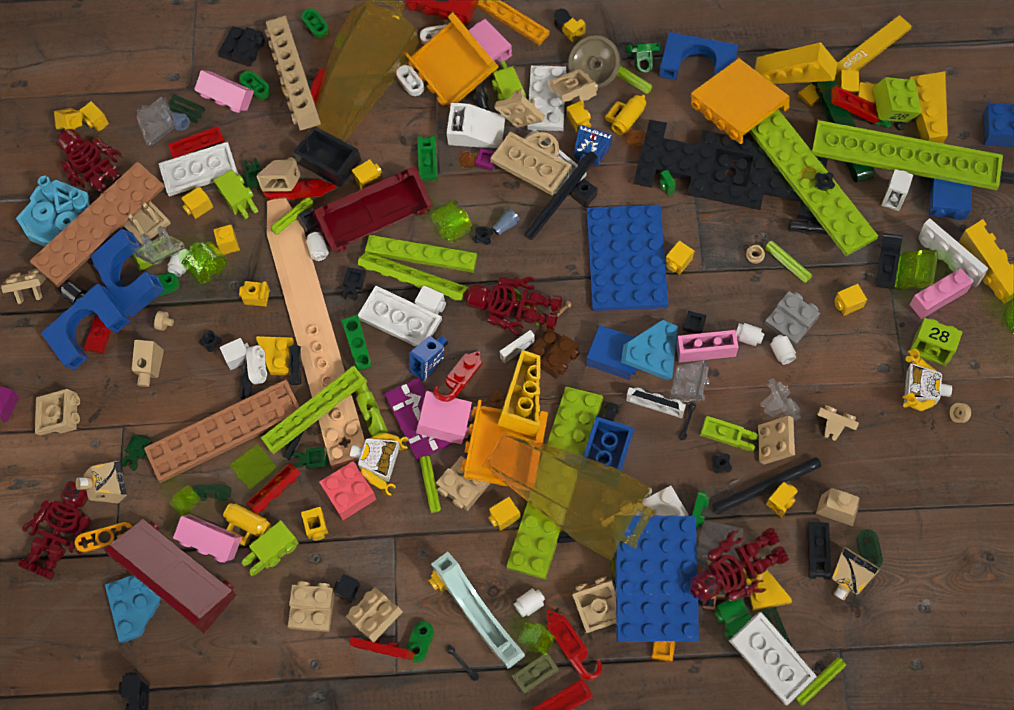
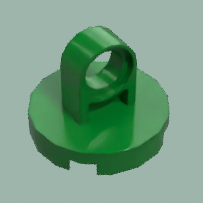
(642, 51)

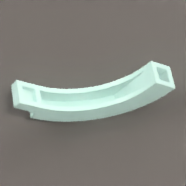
(476, 610)

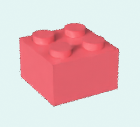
(348, 490)

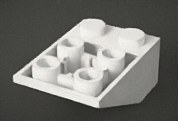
(474, 127)

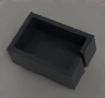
(327, 156)

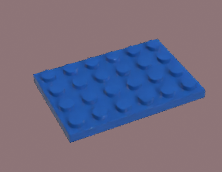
(627, 258)
(655, 582)

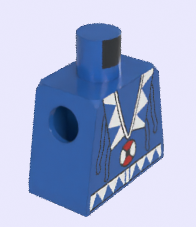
(592, 140)
(427, 357)

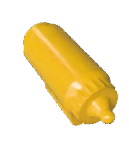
(628, 114)
(246, 520)

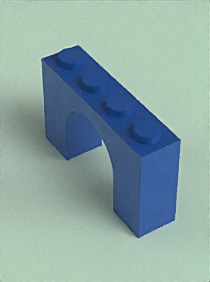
(682, 46)
(109, 261)
(62, 332)

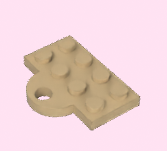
(532, 160)

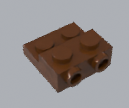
(555, 352)

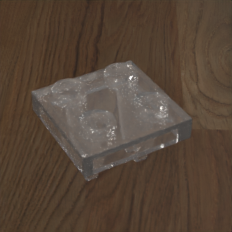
(155, 121)
(158, 249)
(690, 382)
(779, 401)
(712, 534)

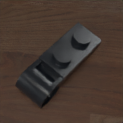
(888, 261)

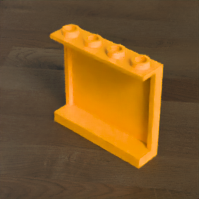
(452, 63)
(738, 99)
(484, 436)

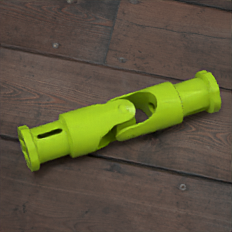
(373, 417)

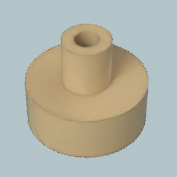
(162, 321)
(960, 412)

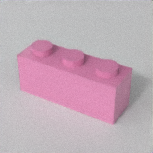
(223, 91)
(941, 293)
(707, 346)
(207, 538)

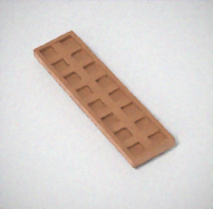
(97, 224)
(221, 431)

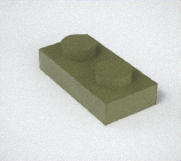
(535, 673)

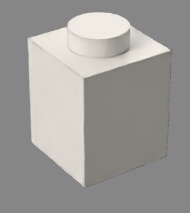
(431, 300)
(234, 353)

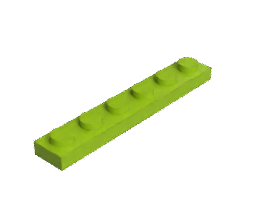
(421, 253)
(411, 275)
(313, 409)

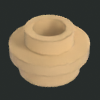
(757, 250)

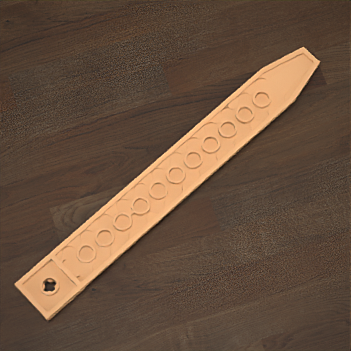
(313, 331)

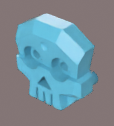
(61, 205)

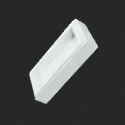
(517, 346)

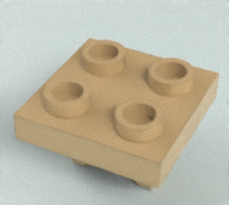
(519, 110)
(146, 222)
(17, 282)
(836, 422)
(776, 440)

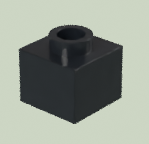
(584, 197)
(346, 588)

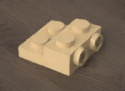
(574, 85)
(57, 412)
(462, 491)
(596, 603)
(311, 607)
(373, 614)

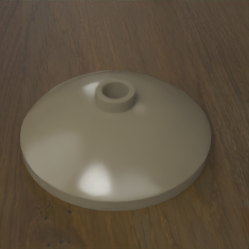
(593, 50)

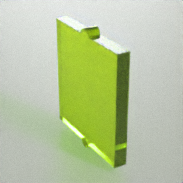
(253, 466)

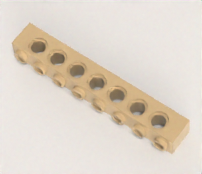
(293, 75)

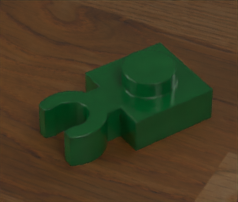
(251, 174)
(135, 450)
(313, 458)

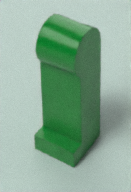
(357, 342)

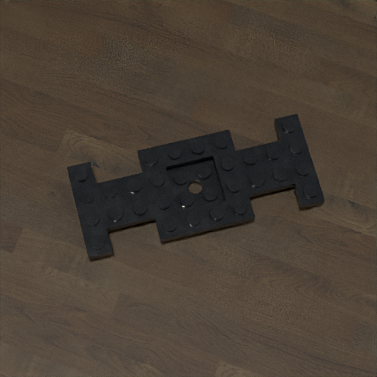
(708, 168)

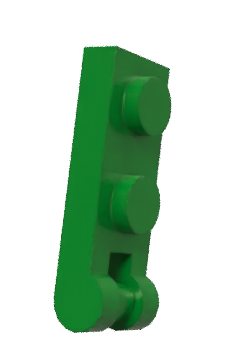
(427, 158)

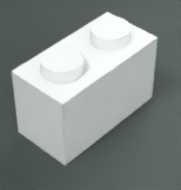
(897, 190)

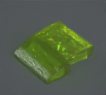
(916, 269)

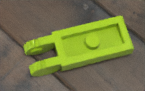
(727, 433)

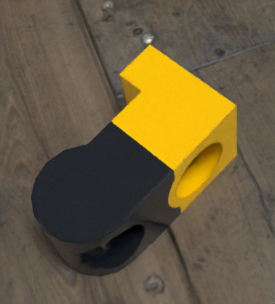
(567, 25)

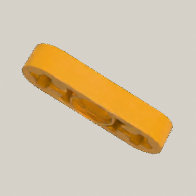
(118, 527)

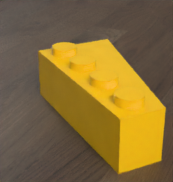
(798, 65)
(932, 99)
(999, 273)
(522, 400)

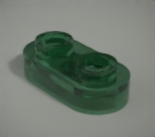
(219, 492)
(869, 550)

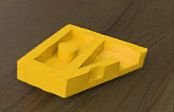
(276, 353)
(772, 597)

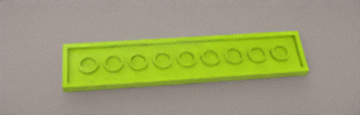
(907, 154)
(829, 207)
(537, 534)

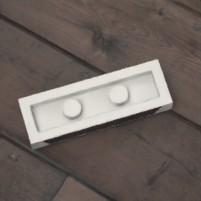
(655, 402)

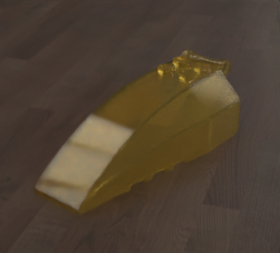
(363, 64)
(574, 492)

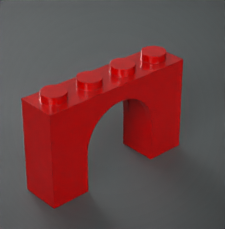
(461, 8)

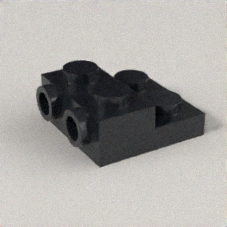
(242, 45)
(135, 691)

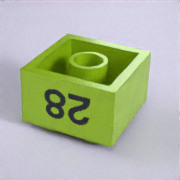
(896, 99)
(936, 341)

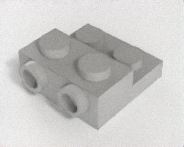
(793, 317)

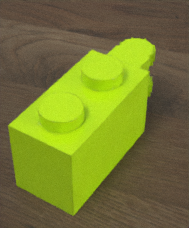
(506, 82)
(235, 193)
(270, 548)

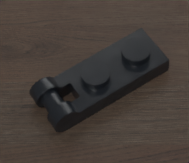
(819, 550)

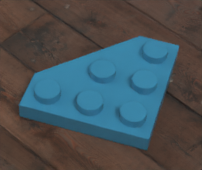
(653, 350)
(131, 607)

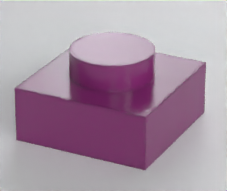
(483, 159)

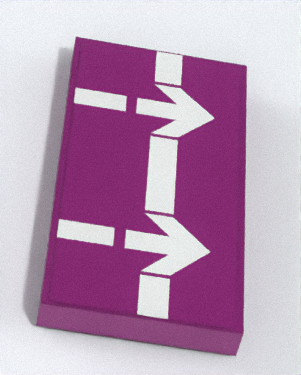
(407, 405)

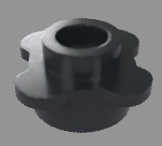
(821, 185)
(482, 230)
(210, 335)
(717, 468)

